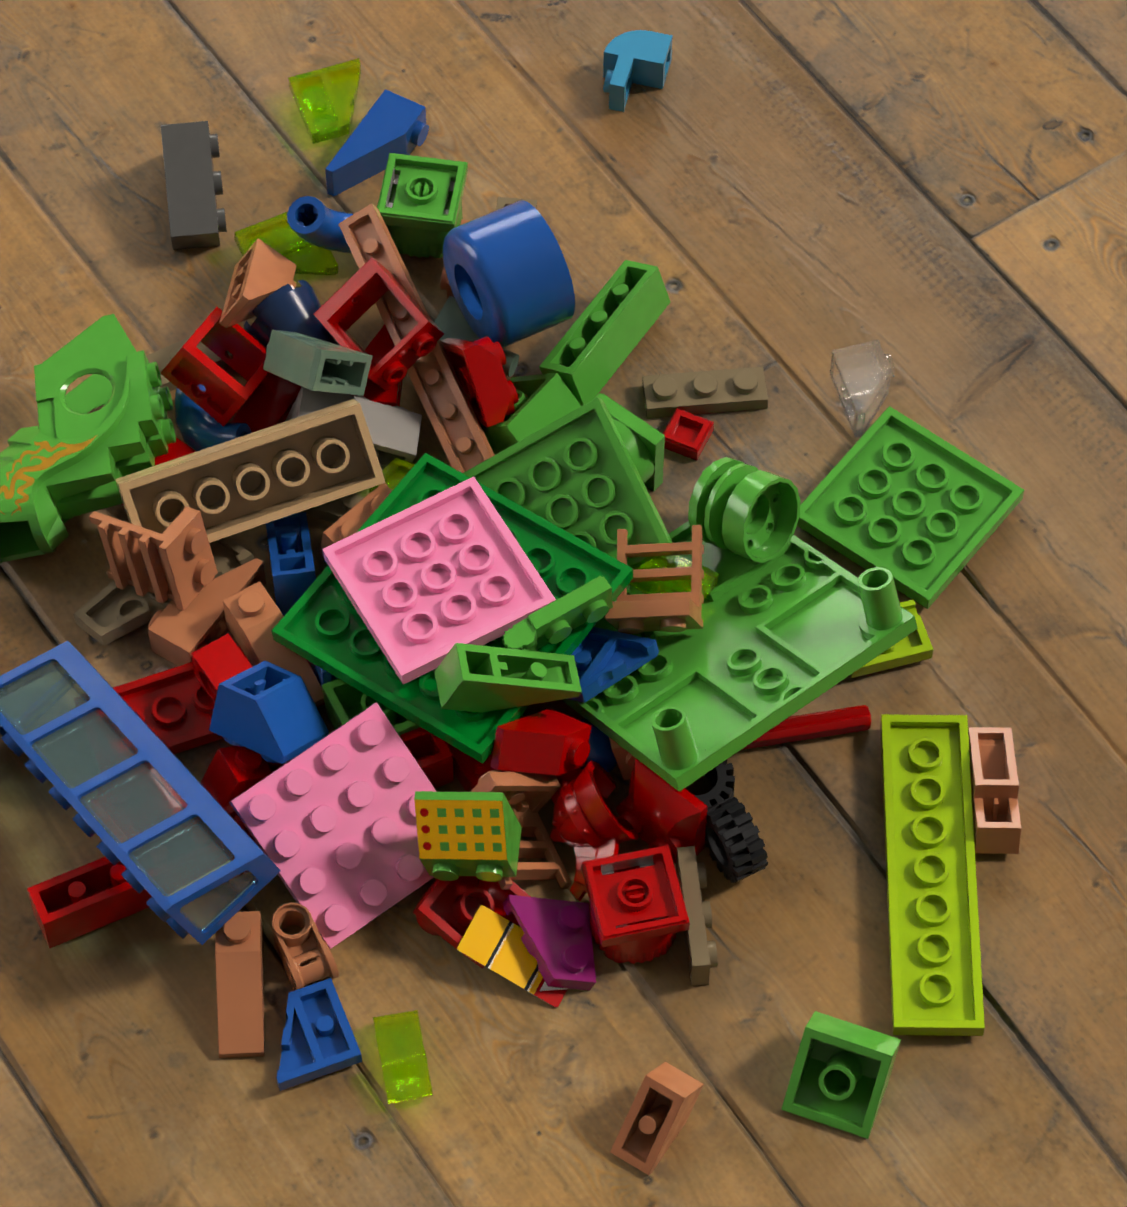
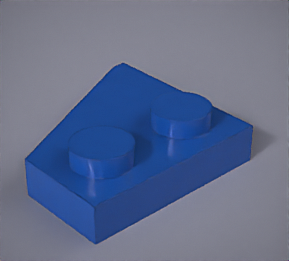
(609, 657)
(315, 1036)

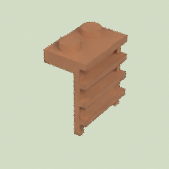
(166, 564)
(660, 610)
(526, 796)

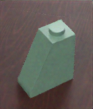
(317, 363)

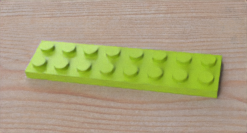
(931, 876)

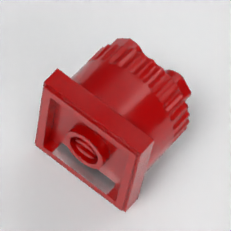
(635, 904)

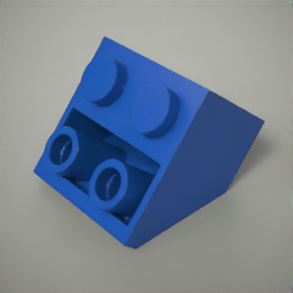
(267, 713)

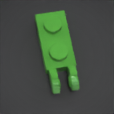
(560, 617)

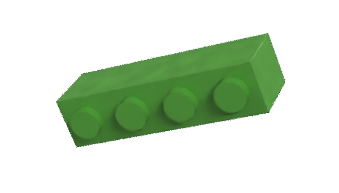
(608, 329)

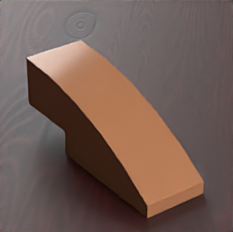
(994, 790)

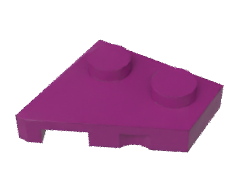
(558, 939)

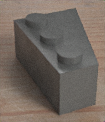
(192, 185)

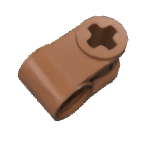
(303, 954)

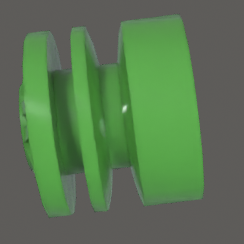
(745, 509)

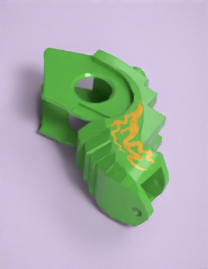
(75, 454)

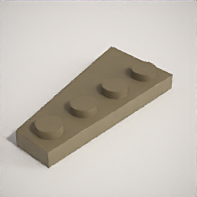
(120, 611)

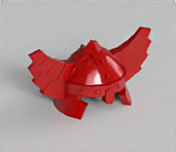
(585, 820)

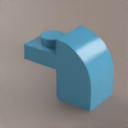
(635, 58)

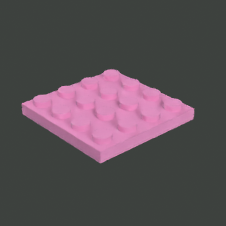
(437, 578)
(343, 824)

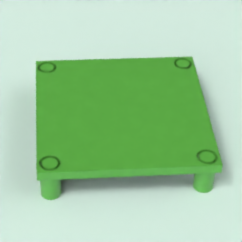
(765, 650)

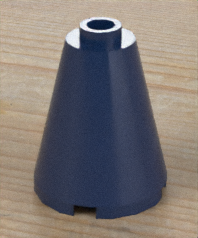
(288, 311)

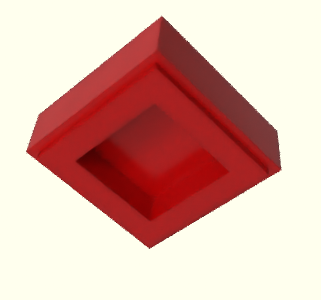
(687, 434)

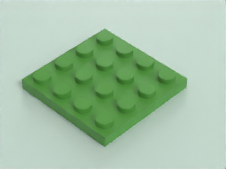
(579, 481)
(908, 506)

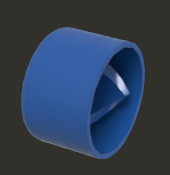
(508, 274)

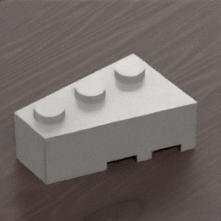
(391, 427)

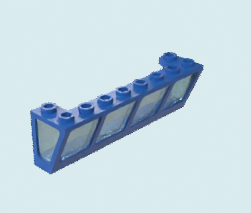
(130, 793)

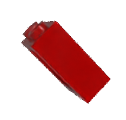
(356, 298)
(193, 367)

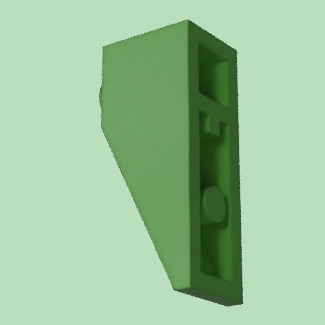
(503, 678)

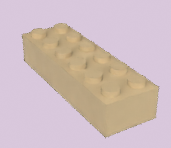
(259, 474)

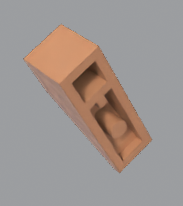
(254, 279)
(250, 620)
(179, 633)
(240, 986)

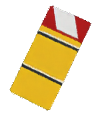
(499, 947)

